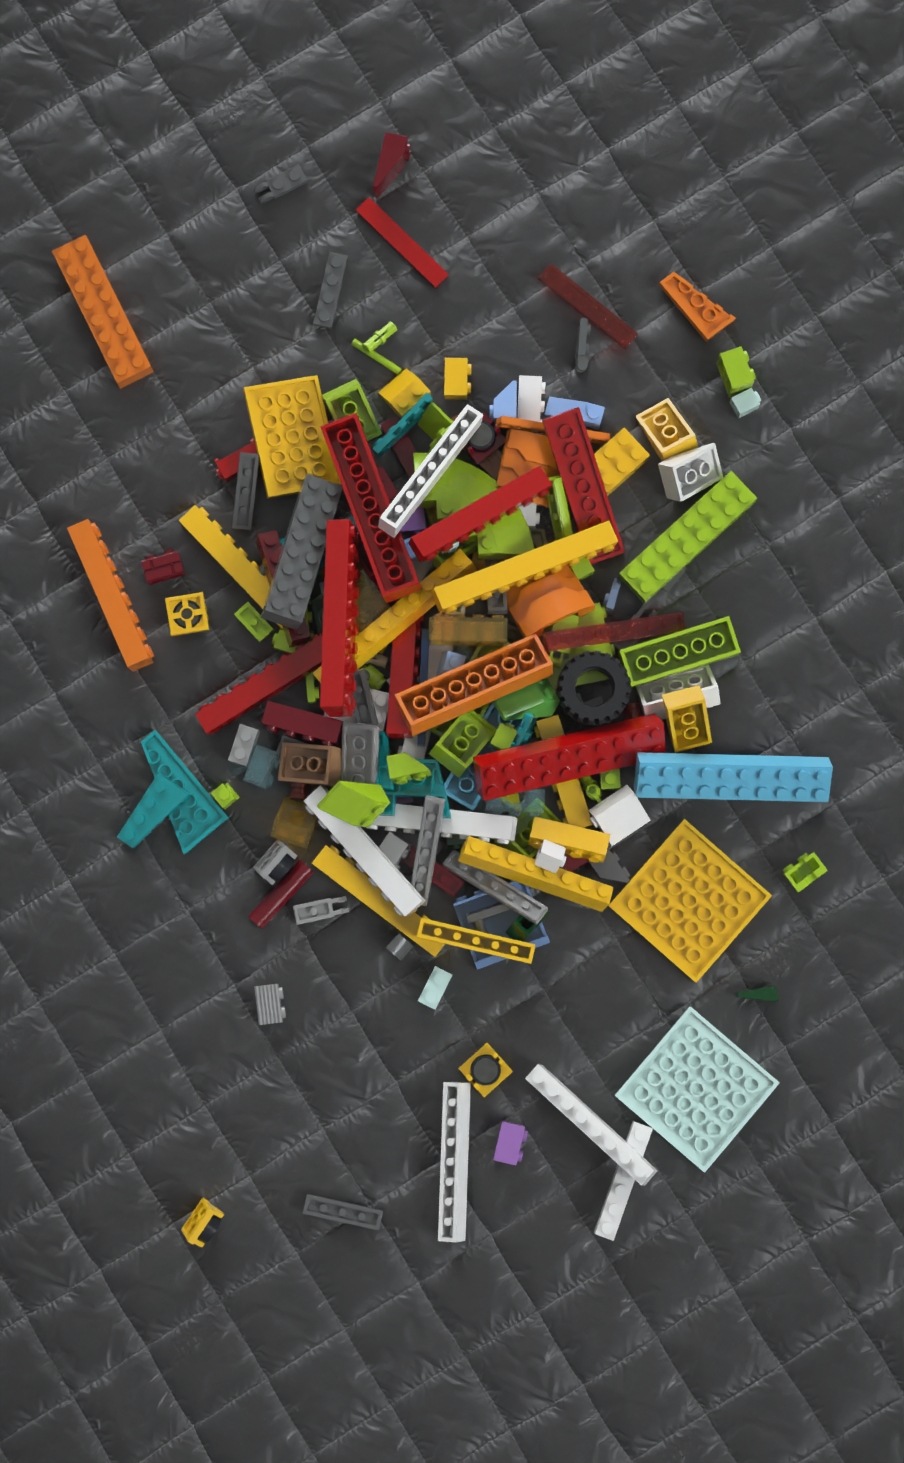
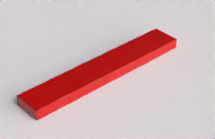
(402, 242)

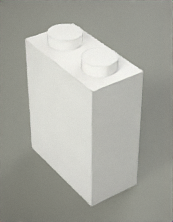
(619, 814)

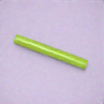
(377, 357)

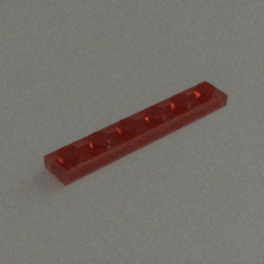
(588, 306)

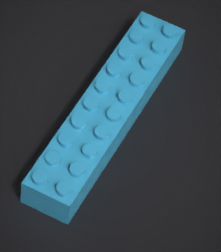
(732, 777)

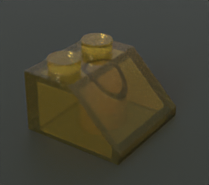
(294, 823)

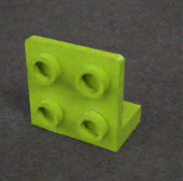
(434, 423)

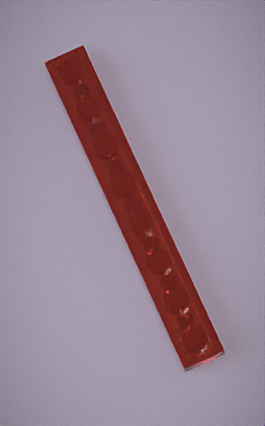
(613, 631)

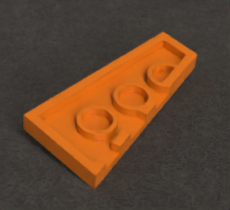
(699, 311)

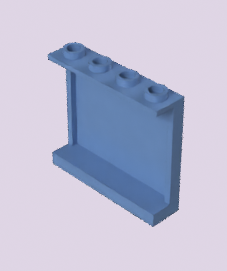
(495, 924)

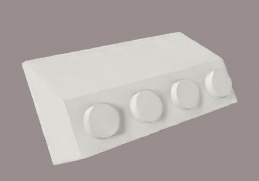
(651, 693)

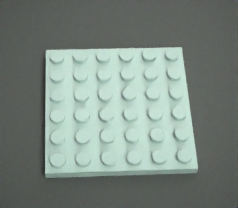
(697, 1089)

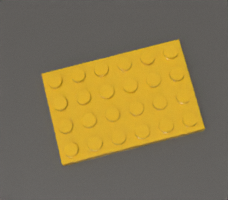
(289, 434)

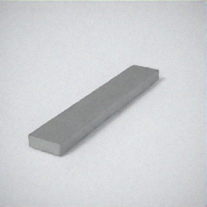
(427, 845)
(497, 888)

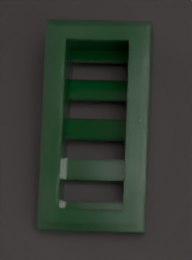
(764, 994)

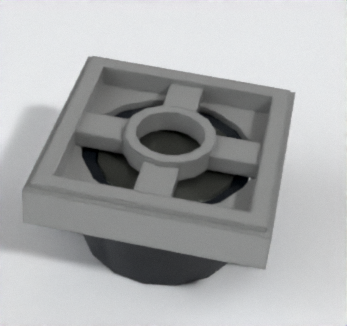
(275, 862)

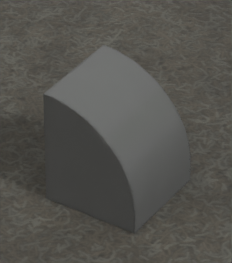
(399, 947)

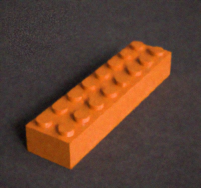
(102, 311)
(110, 595)
(474, 684)

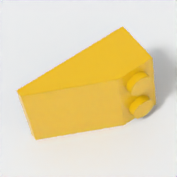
(667, 430)

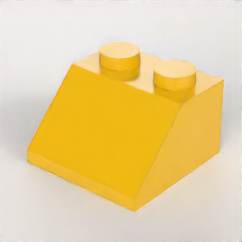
(403, 392)

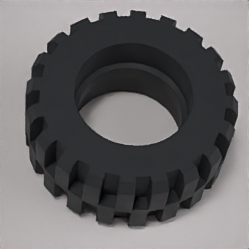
(593, 662)

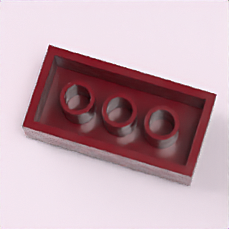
(302, 723)

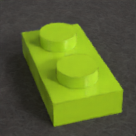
(253, 622)

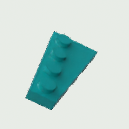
(403, 426)
(156, 804)

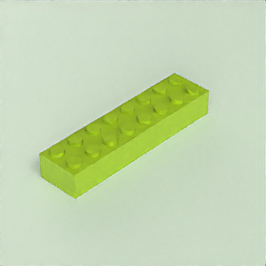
(687, 537)

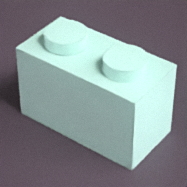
(435, 987)

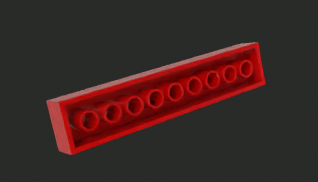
(367, 503)
(340, 618)
(567, 757)

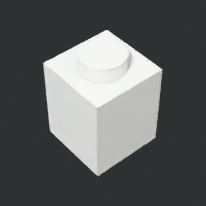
(550, 856)

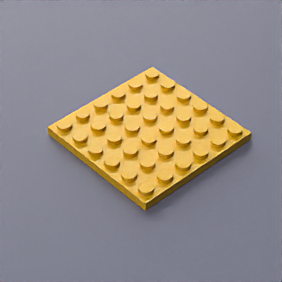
(690, 900)

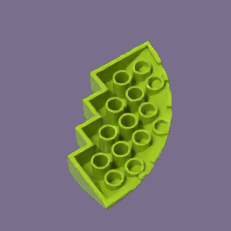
(464, 485)

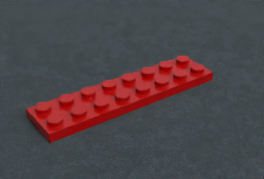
(580, 475)

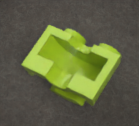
(805, 871)

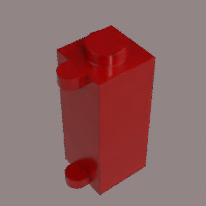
(228, 466)

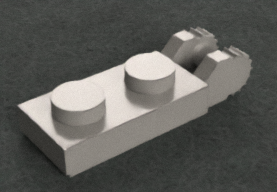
(318, 910)

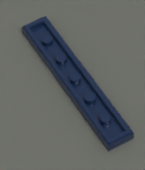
(424, 673)

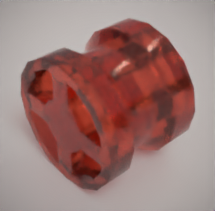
(633, 711)
(298, 790)

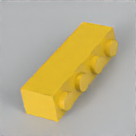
(577, 840)

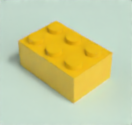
(620, 459)
(687, 718)

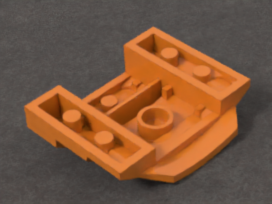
(522, 454)
(547, 601)

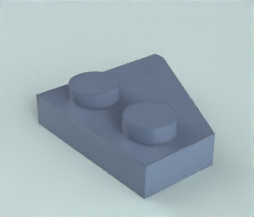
(610, 599)

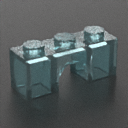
(532, 804)

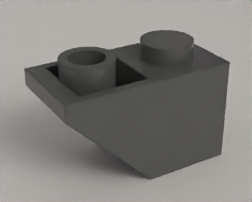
(611, 869)

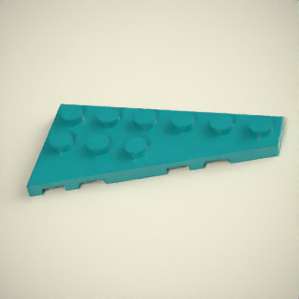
(199, 812)

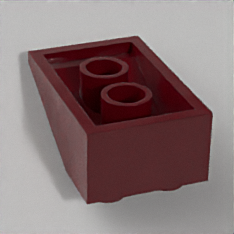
(392, 160)

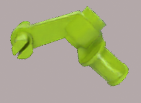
(591, 788)

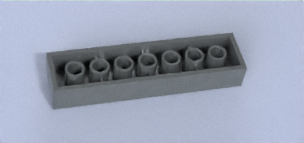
(301, 552)

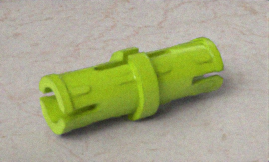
(388, 330)

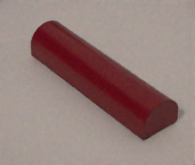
(281, 894)

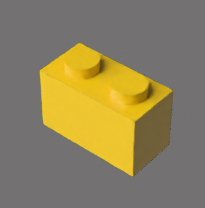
(456, 378)

